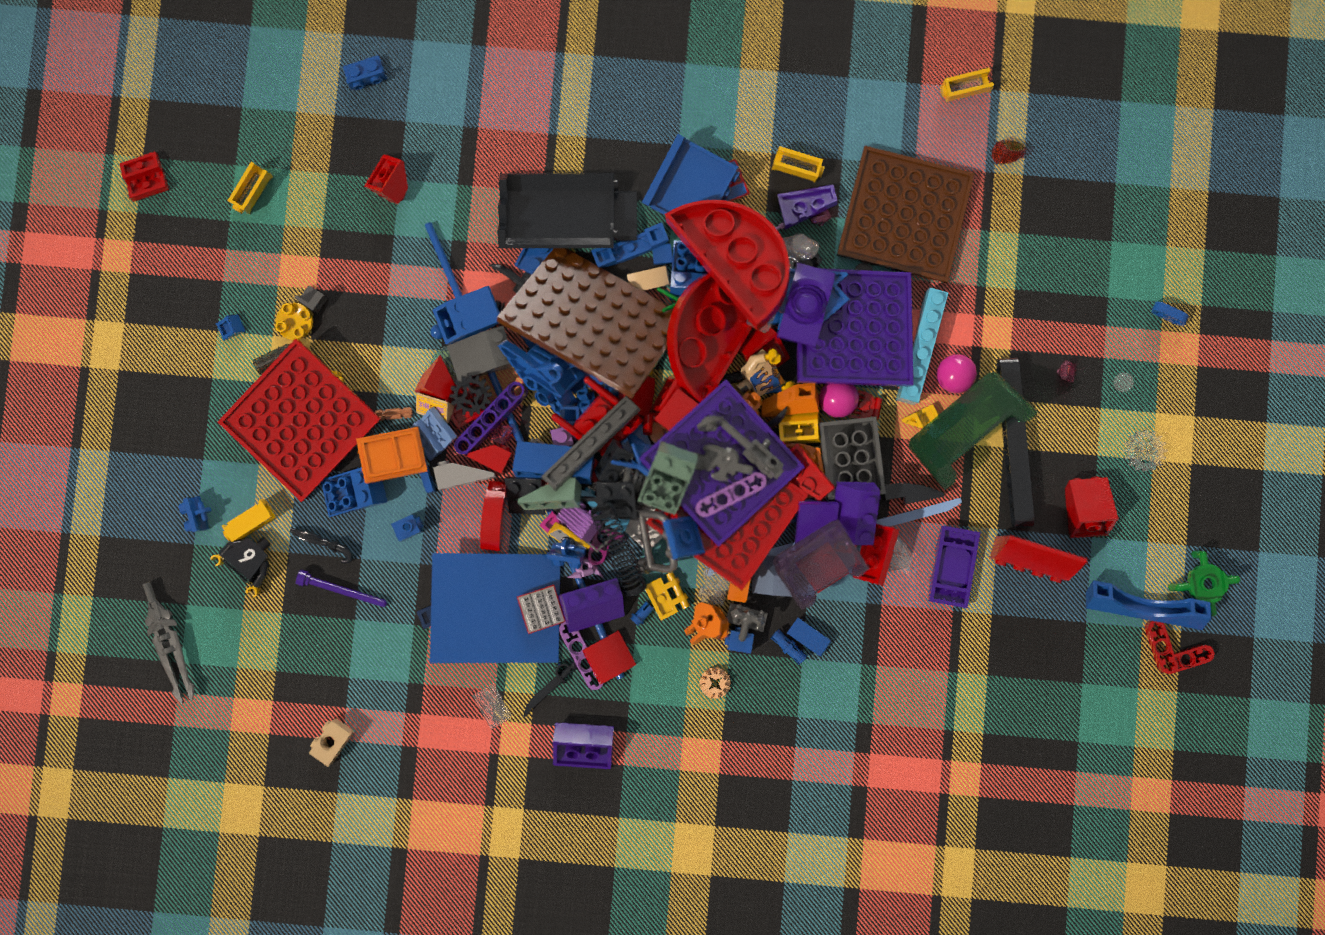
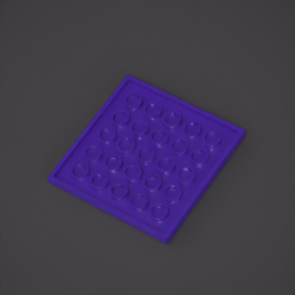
(867, 337)
(730, 405)

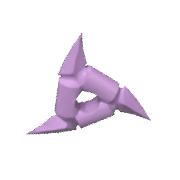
(583, 573)

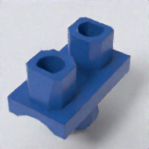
(584, 399)
(196, 514)
(567, 552)

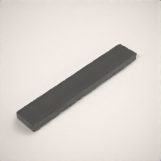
(590, 443)

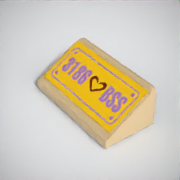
(425, 402)

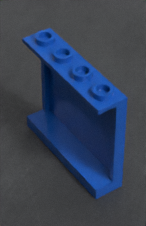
(689, 176)

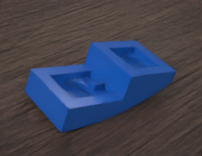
(809, 637)

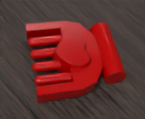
(867, 406)

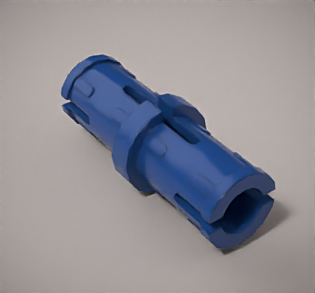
(788, 647)

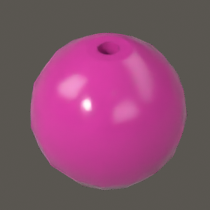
(956, 373)
(838, 399)

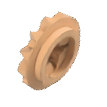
(715, 673)

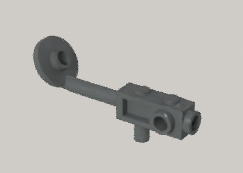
(754, 451)

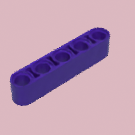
(482, 421)

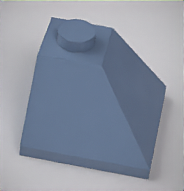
(767, 580)

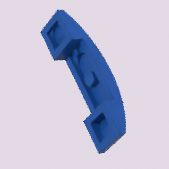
(626, 250)

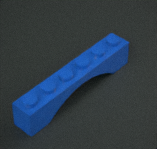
(1183, 613)

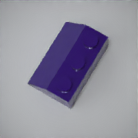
(858, 510)
(592, 605)
(582, 745)

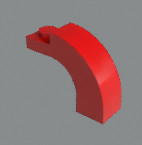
(492, 516)

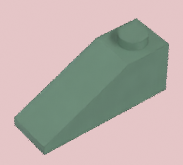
(546, 498)

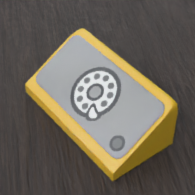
(560, 532)

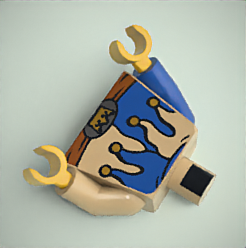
(762, 374)

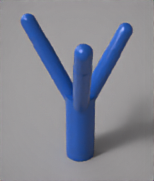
(640, 466)

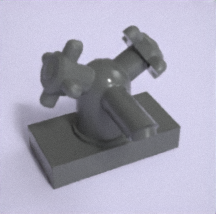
(746, 618)

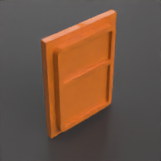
(391, 455)

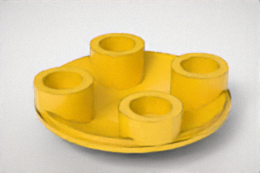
(294, 321)

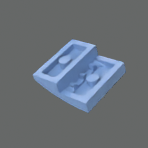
(434, 433)

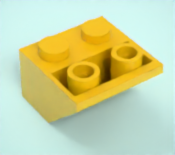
(800, 428)

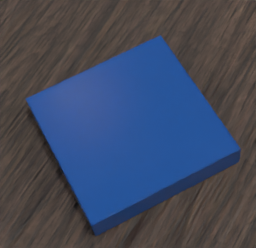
(683, 537)

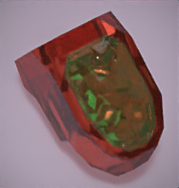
(1007, 152)

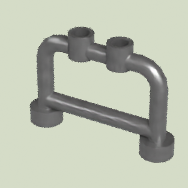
(647, 564)

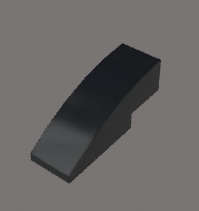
(910, 492)

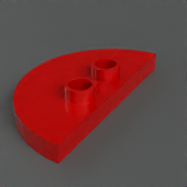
(738, 252)
(704, 337)

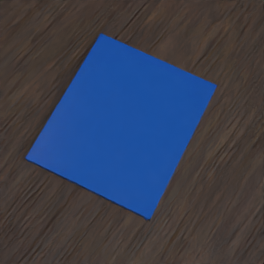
(478, 608)

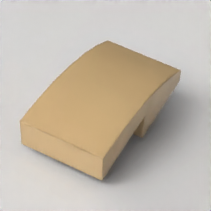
(649, 278)

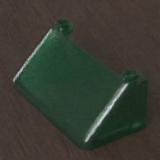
(966, 424)

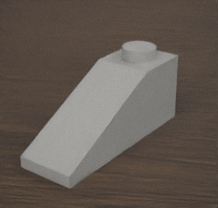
(454, 475)

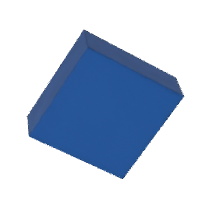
(662, 254)

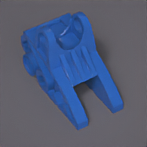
(544, 373)

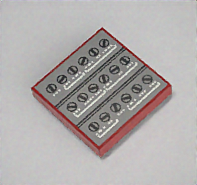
(540, 609)

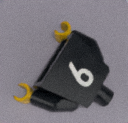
(246, 560)

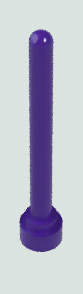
(304, 578)

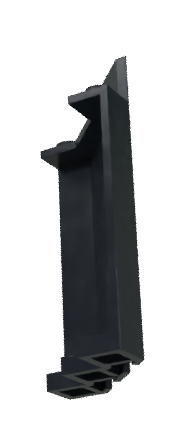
(564, 211)

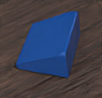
(230, 327)
(570, 413)

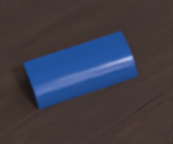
(536, 458)

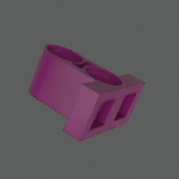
(596, 544)

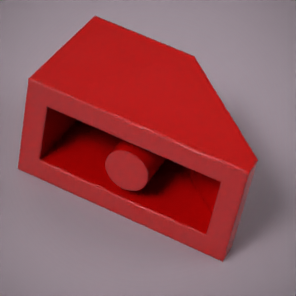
(493, 457)

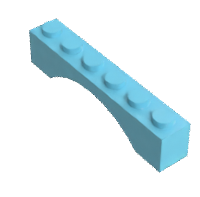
(925, 338)

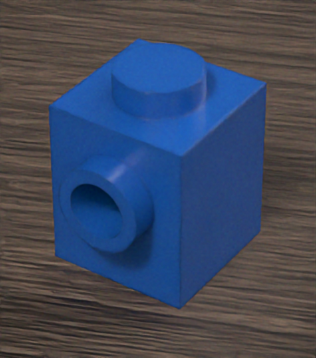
(408, 527)
(734, 644)

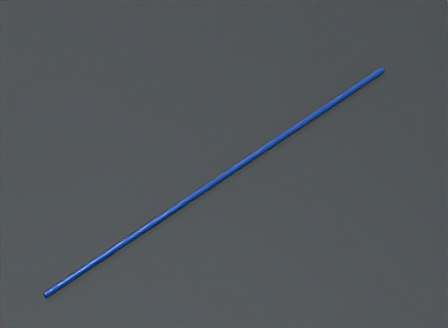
(495, 382)

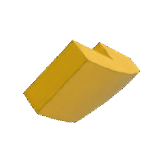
(921, 418)

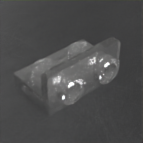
(714, 589)

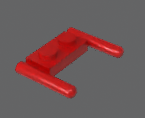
(592, 414)

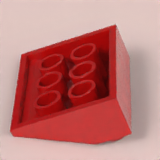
(1035, 558)

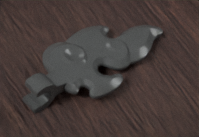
(725, 459)

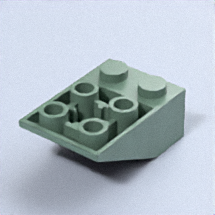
(668, 477)

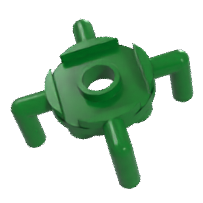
(1196, 579)

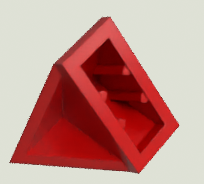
(436, 381)

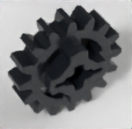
(479, 390)

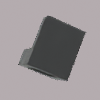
(312, 299)

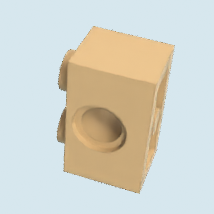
(341, 735)

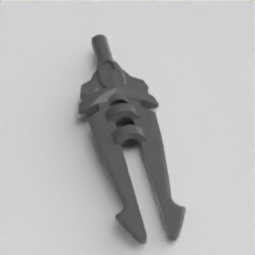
(160, 622)

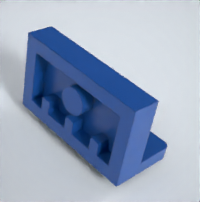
(364, 73)

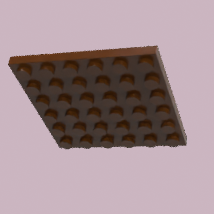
(905, 214)

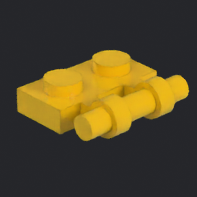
(661, 599)

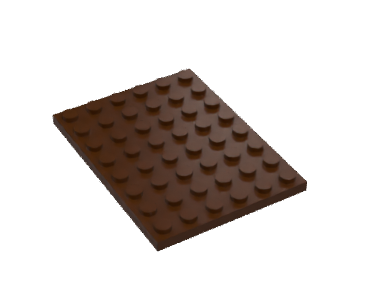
(590, 320)

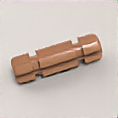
(397, 413)

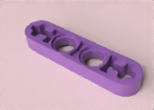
(731, 496)
(578, 656)

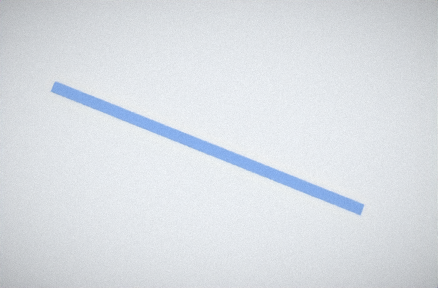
(896, 519)

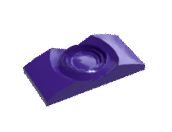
(806, 305)
(954, 566)

